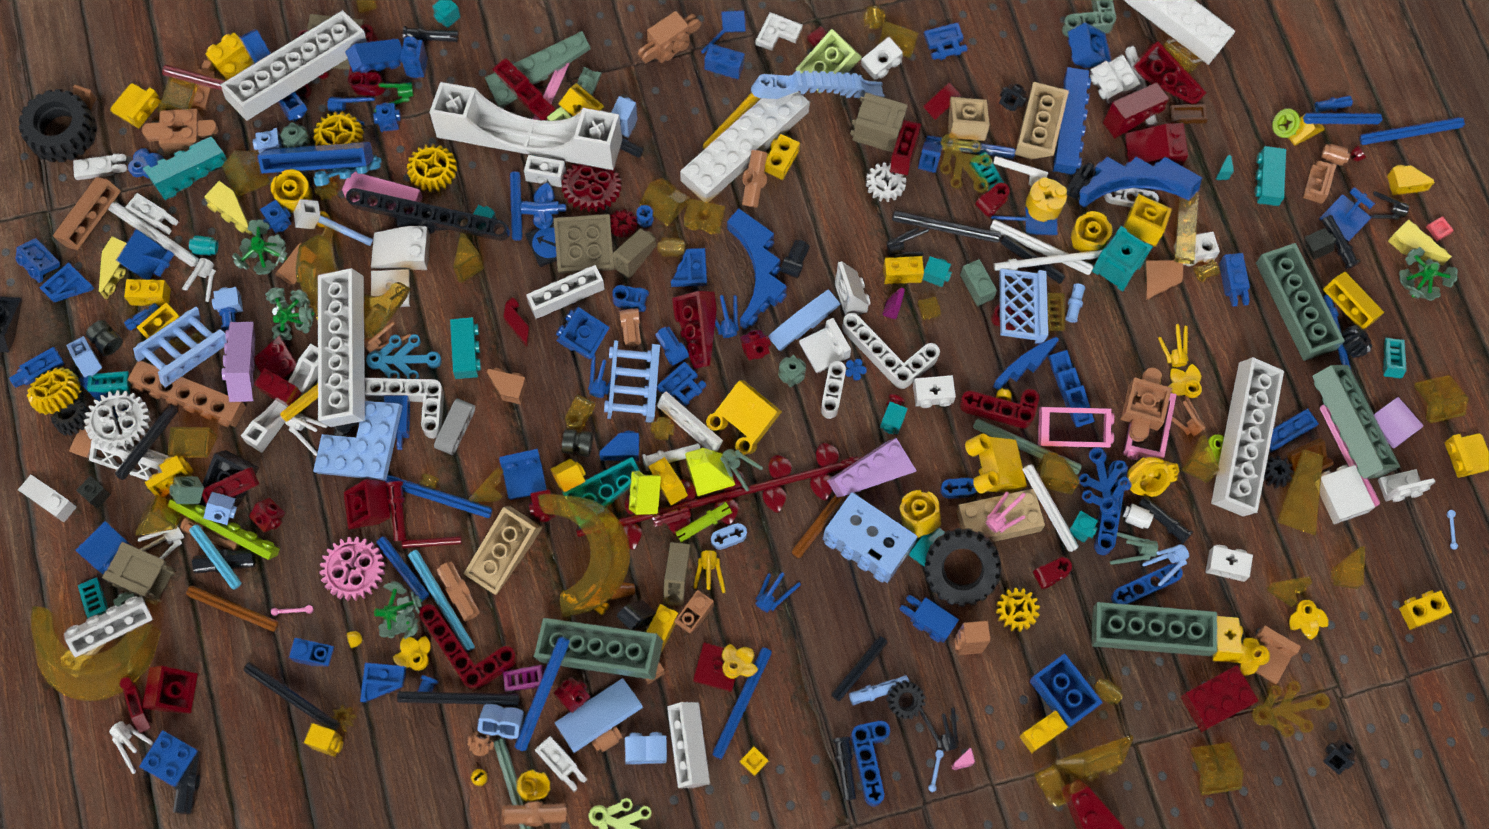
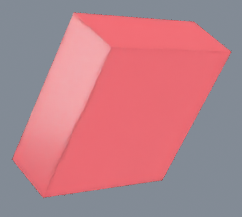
(1439, 228)

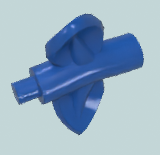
(543, 206)

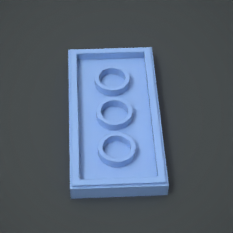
(598, 715)

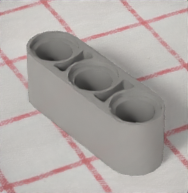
(454, 426)

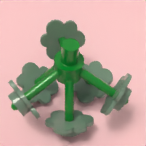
(256, 245)
(1428, 271)
(404, 620)

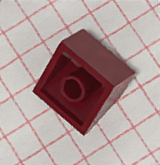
(366, 504)
(170, 690)

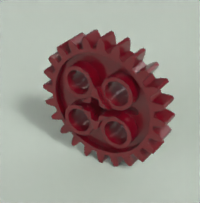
(591, 186)

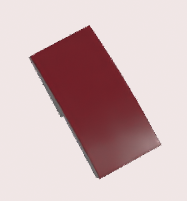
(941, 101)

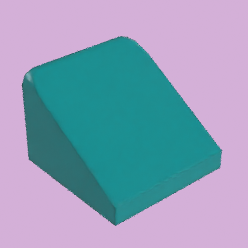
(1226, 169)

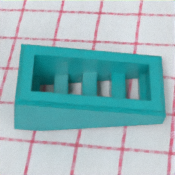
(991, 170)
(1390, 368)
(120, 379)
(85, 600)

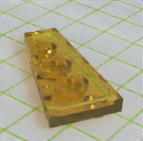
(1302, 498)

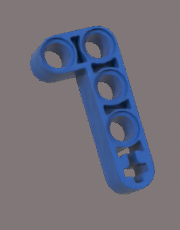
(871, 764)

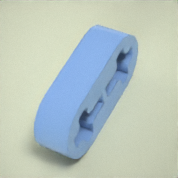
(726, 532)

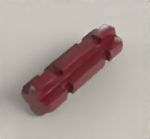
(671, 516)

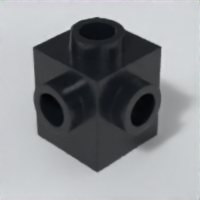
(1007, 99)
(1339, 756)

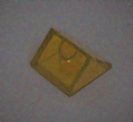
(1182, 55)
(177, 95)
(244, 172)
(664, 200)
(467, 260)
(191, 441)
(1201, 461)
(158, 517)

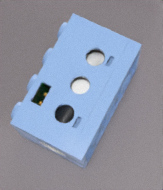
(869, 538)

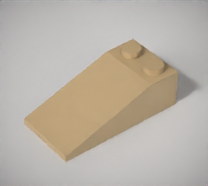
(502, 549)

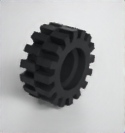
(68, 425)
(897, 691)

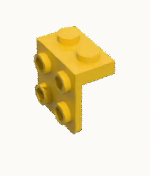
(136, 105)
(1468, 454)

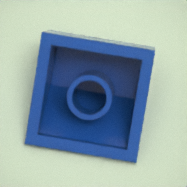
(1088, 46)
(101, 547)

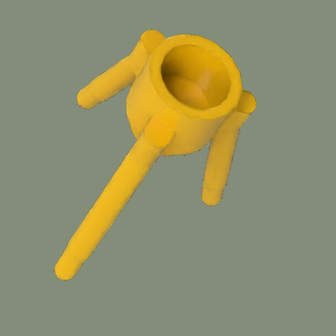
(1179, 356)
(709, 561)

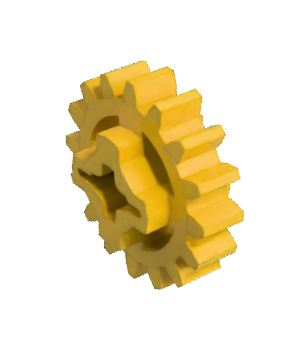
(1024, 614)

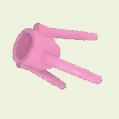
(997, 521)

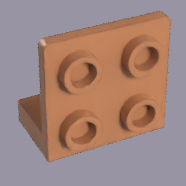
(1280, 651)

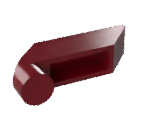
(515, 322)
(135, 704)

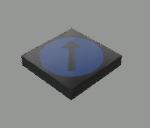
(543, 245)

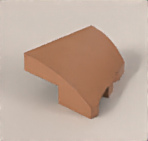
(1161, 276)

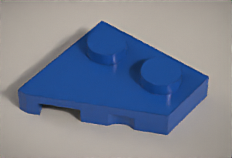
(691, 269)
(66, 284)

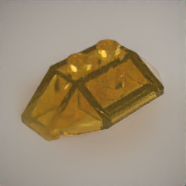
(1096, 760)

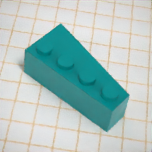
(185, 167)
(607, 485)

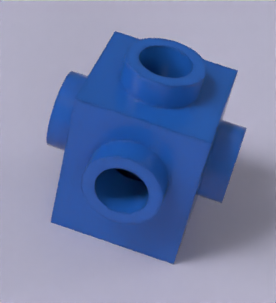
(387, 117)
(276, 216)

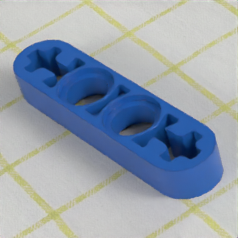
(1145, 582)

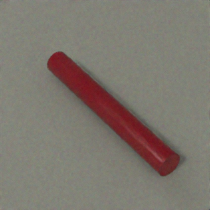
(431, 542)

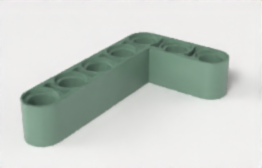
(1094, 18)

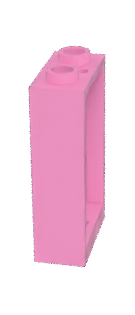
(1043, 427)
(1138, 453)

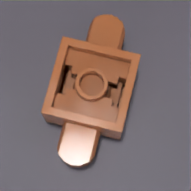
(668, 37)
(176, 138)
(1145, 404)

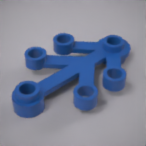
(1105, 483)

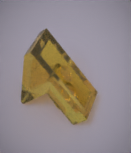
(486, 490)
(1286, 589)

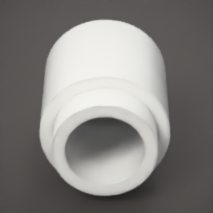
(1138, 516)

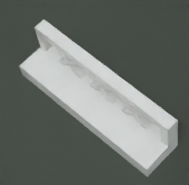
(150, 459)

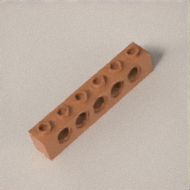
(228, 416)

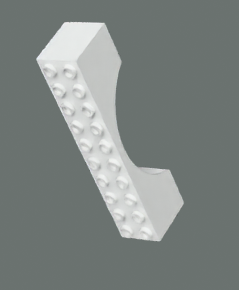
(468, 117)

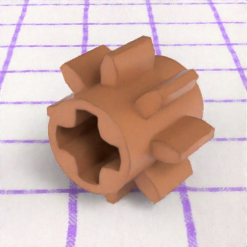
(480, 743)

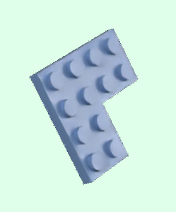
(369, 452)

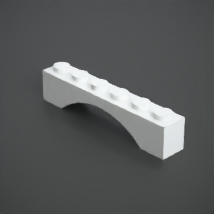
(266, 425)

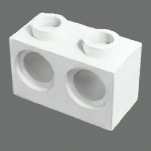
(1204, 240)

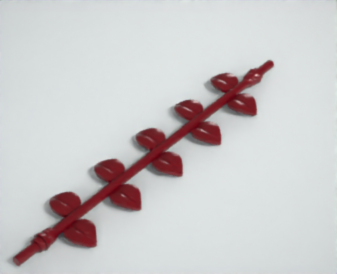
(773, 496)

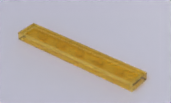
(1186, 230)

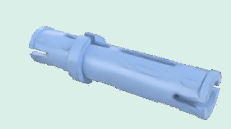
(875, 691)

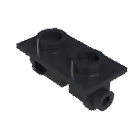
(1082, 178)

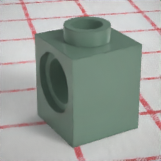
(186, 490)

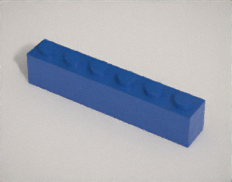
(1072, 127)
(315, 157)

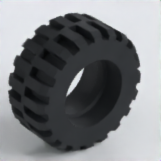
(47, 108)
(971, 592)

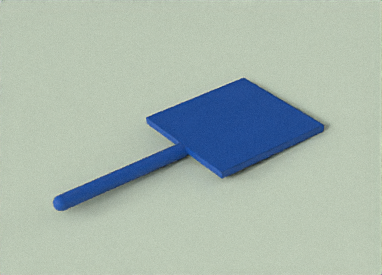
(1033, 226)

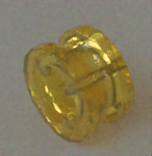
(429, 481)

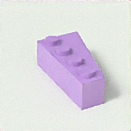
(239, 361)
(877, 467)

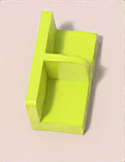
(644, 493)

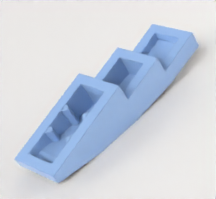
(804, 319)

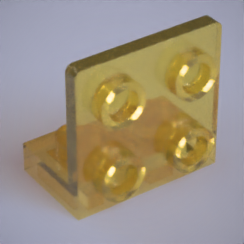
(1443, 397)
(1218, 768)

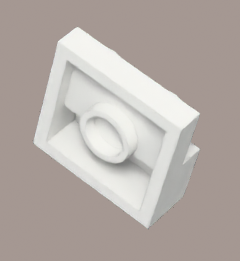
(1114, 79)

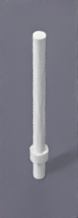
(1014, 264)

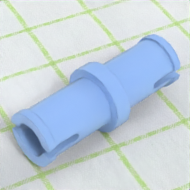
(1075, 303)

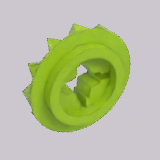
(1281, 118)

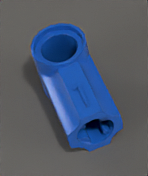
(674, 351)

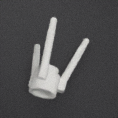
(202, 269)
(298, 423)
(171, 536)
(122, 734)

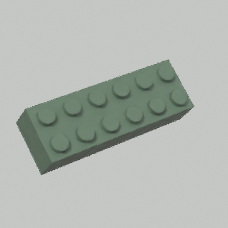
(1299, 302)
(1355, 421)
(1154, 629)
(601, 648)

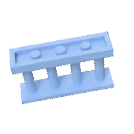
(183, 362)
(649, 374)

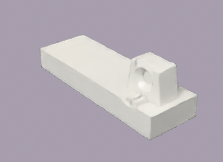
(1035, 174)

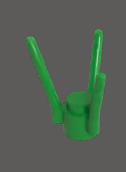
(404, 90)

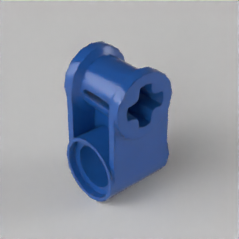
(631, 299)

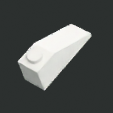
(47, 498)

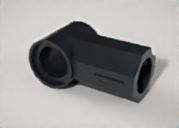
(794, 263)

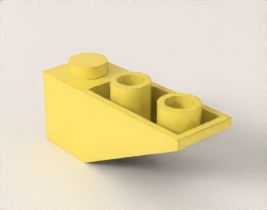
(224, 201)
(1411, 237)
(111, 270)

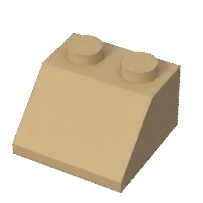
(968, 118)

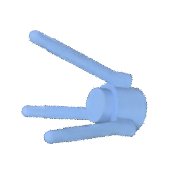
(1176, 555)

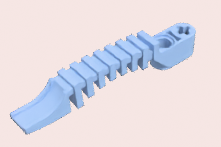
(780, 85)

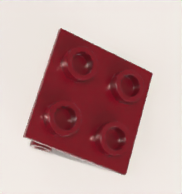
(276, 359)

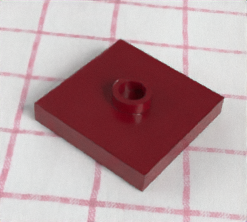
(710, 669)

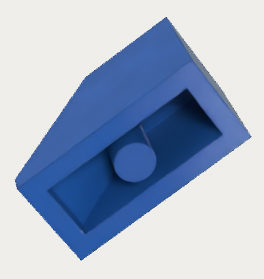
(930, 156)
(622, 447)

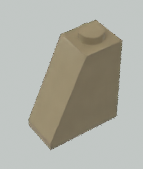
(634, 252)
(676, 574)

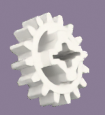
(878, 185)

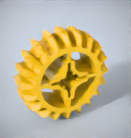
(334, 126)
(433, 177)
(54, 391)

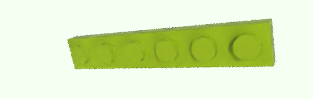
(231, 531)

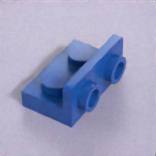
(36, 259)

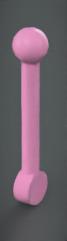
(308, 609)

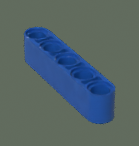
(1102, 533)

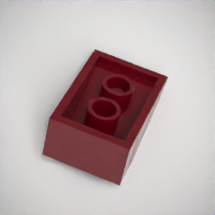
(1158, 142)

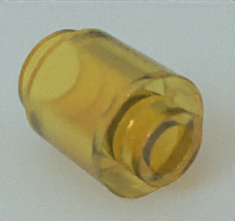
(671, 247)
(1108, 691)

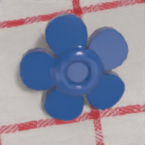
(855, 369)

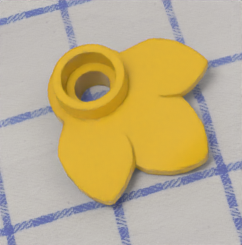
(1184, 380)
(1309, 621)
(411, 651)
(740, 659)
(1249, 660)

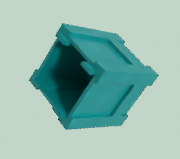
(1122, 258)

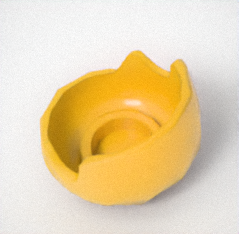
(533, 785)

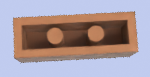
(972, 638)

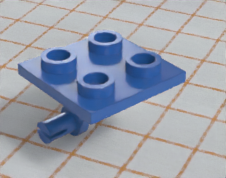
(1348, 215)
(144, 256)

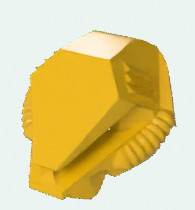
(1147, 471)

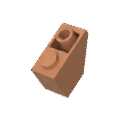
(509, 386)
(694, 612)

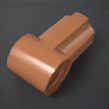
(630, 323)

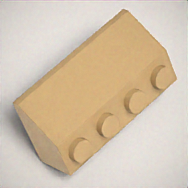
(1041, 121)

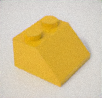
(1147, 219)

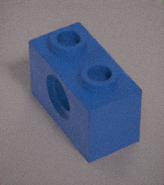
(724, 61)

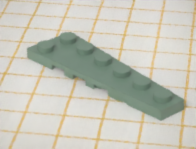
(540, 65)

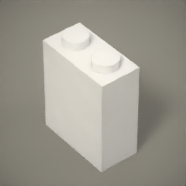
(1345, 494)

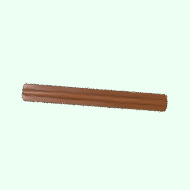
(818, 525)
(232, 608)

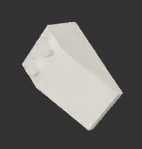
(401, 248)
(851, 290)

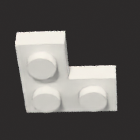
(777, 27)

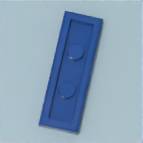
(1292, 429)

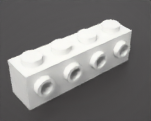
(565, 291)
(107, 626)
(688, 745)

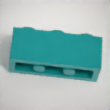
(1270, 176)
(465, 348)

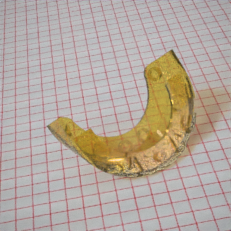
(317, 258)
(608, 551)
(94, 675)

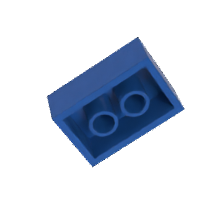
(1065, 690)

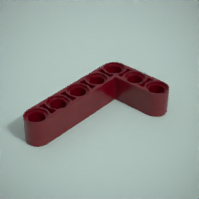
(460, 654)

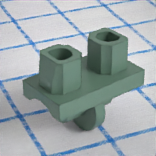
(588, 80)

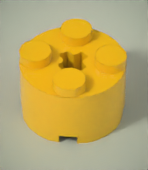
(290, 188)
(1046, 199)
(1091, 232)
(920, 512)

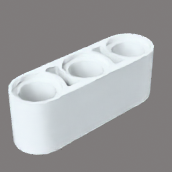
(836, 381)

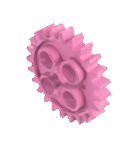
(335, 563)

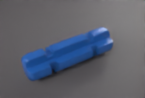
(140, 317)

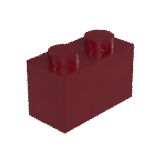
(277, 388)

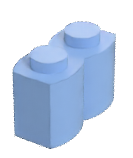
(500, 721)
(645, 749)

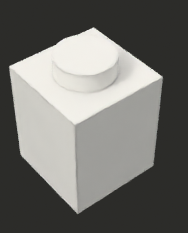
(306, 214)

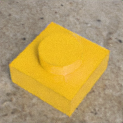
(754, 761)

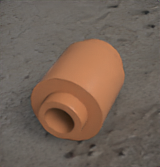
(1335, 154)
(607, 739)

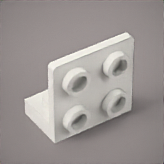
(825, 346)
(1403, 484)

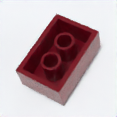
(1219, 698)

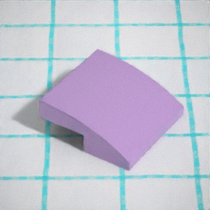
(1397, 422)

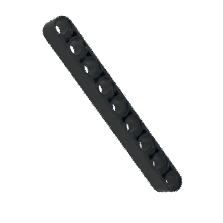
(420, 209)

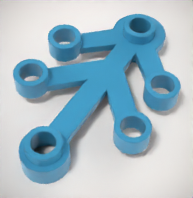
(322, 178)
(401, 358)

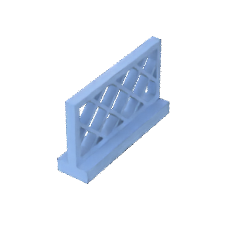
(1037, 306)

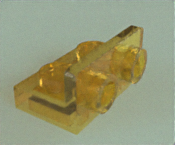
(902, 37)

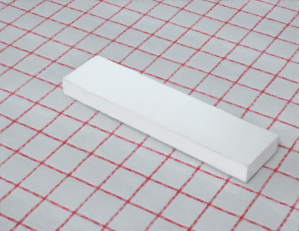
(689, 422)

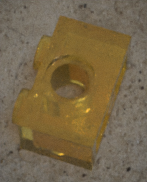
(697, 209)

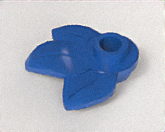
(142, 159)

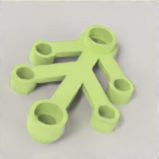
(622, 823)

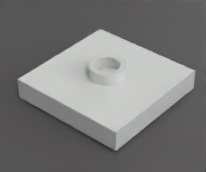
(382, 281)

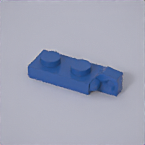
(35, 367)

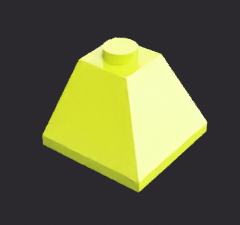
(707, 471)

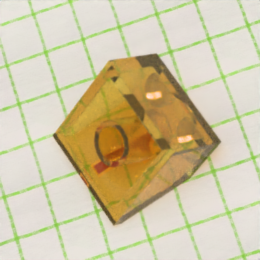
(1057, 474)

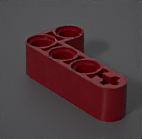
(367, 79)
(998, 405)

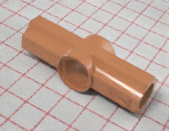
(754, 178)
(458, 591)
(534, 814)

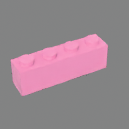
(381, 186)

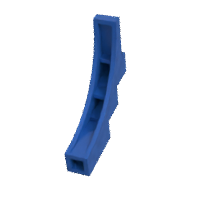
(257, 50)
(1163, 176)
(757, 242)

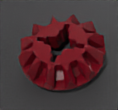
(623, 230)

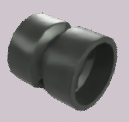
(104, 337)
(577, 442)

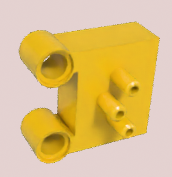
(747, 412)
(999, 462)

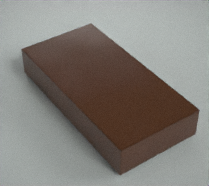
(1188, 113)

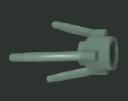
(732, 460)
(1146, 547)

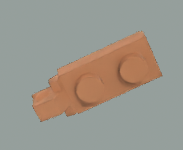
(203, 93)

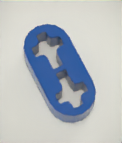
(958, 483)

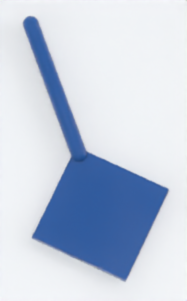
(732, 22)

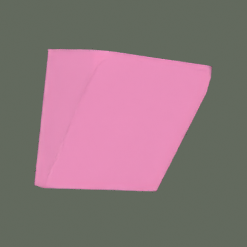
(965, 760)

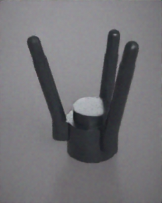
(1398, 208)
(896, 244)
(948, 740)

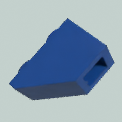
(311, 653)

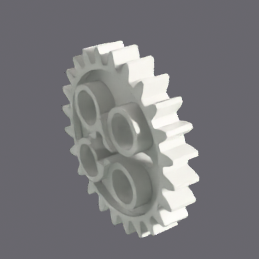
(135, 414)

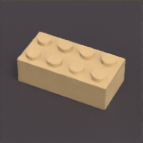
(974, 515)

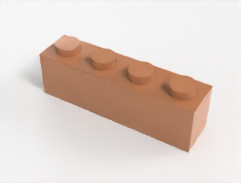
(86, 213)

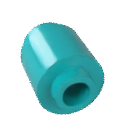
(203, 245)

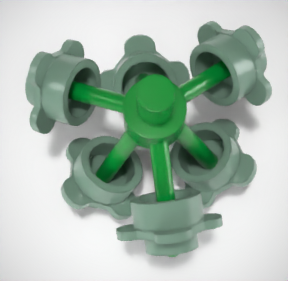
(285, 312)

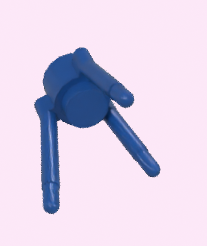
(339, 104)
(728, 328)
(598, 387)
(765, 601)

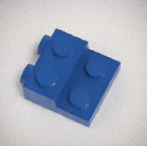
(581, 332)

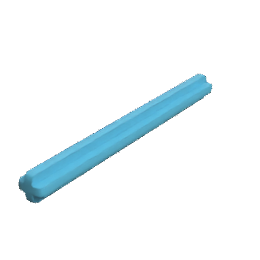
(441, 601)

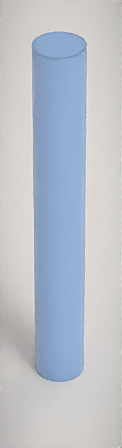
(344, 230)

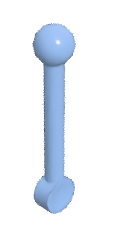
(1450, 514)
(939, 754)

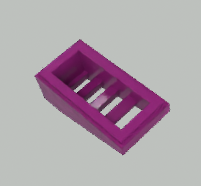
(893, 304)
(524, 671)

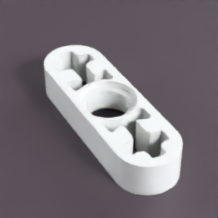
(1124, 201)

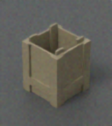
(878, 122)
(139, 573)

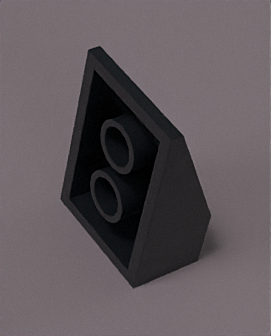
(9, 317)
(222, 466)

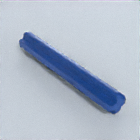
(516, 216)
(402, 568)

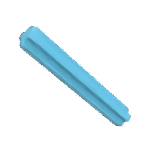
(215, 556)

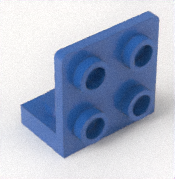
(523, 474)
(168, 758)

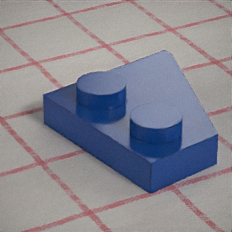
(381, 679)

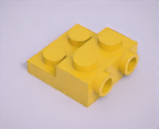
(229, 56)
(171, 467)

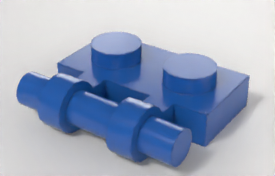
(945, 36)
(678, 381)

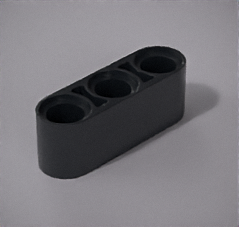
(636, 615)

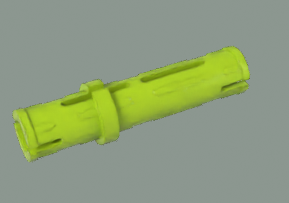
(703, 522)

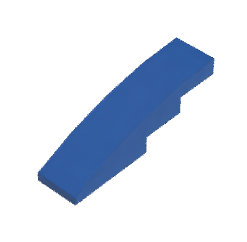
(1030, 360)
(1070, 387)

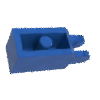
(1235, 278)

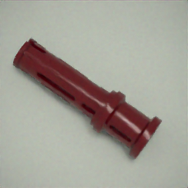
(396, 501)

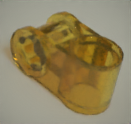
(580, 410)
(1051, 784)

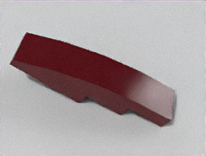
(523, 89)

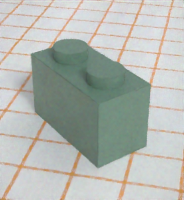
(978, 282)

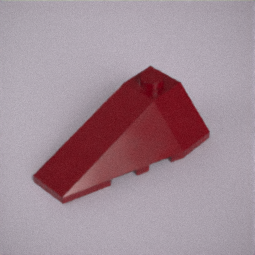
(1160, 67)
(697, 320)

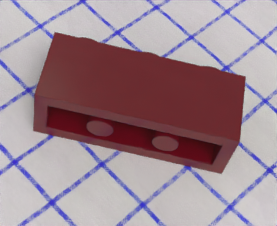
(905, 148)

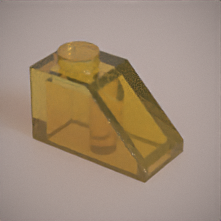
(1350, 571)

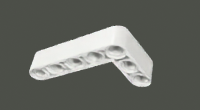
(887, 354)
(422, 395)

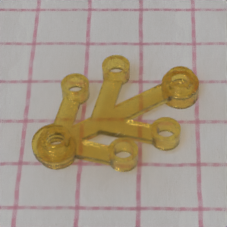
(963, 160)
(1287, 710)

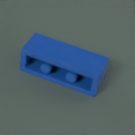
(374, 55)

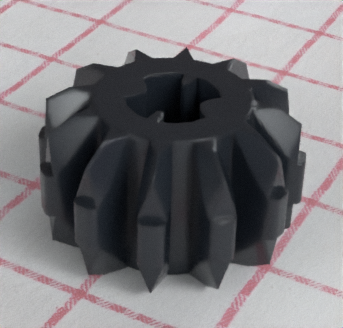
(1356, 341)
(1281, 475)

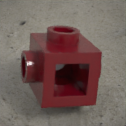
(755, 344)
(535, 508)
(267, 515)
(572, 694)

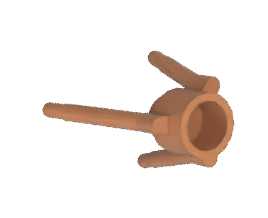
(373, 343)
(1195, 425)

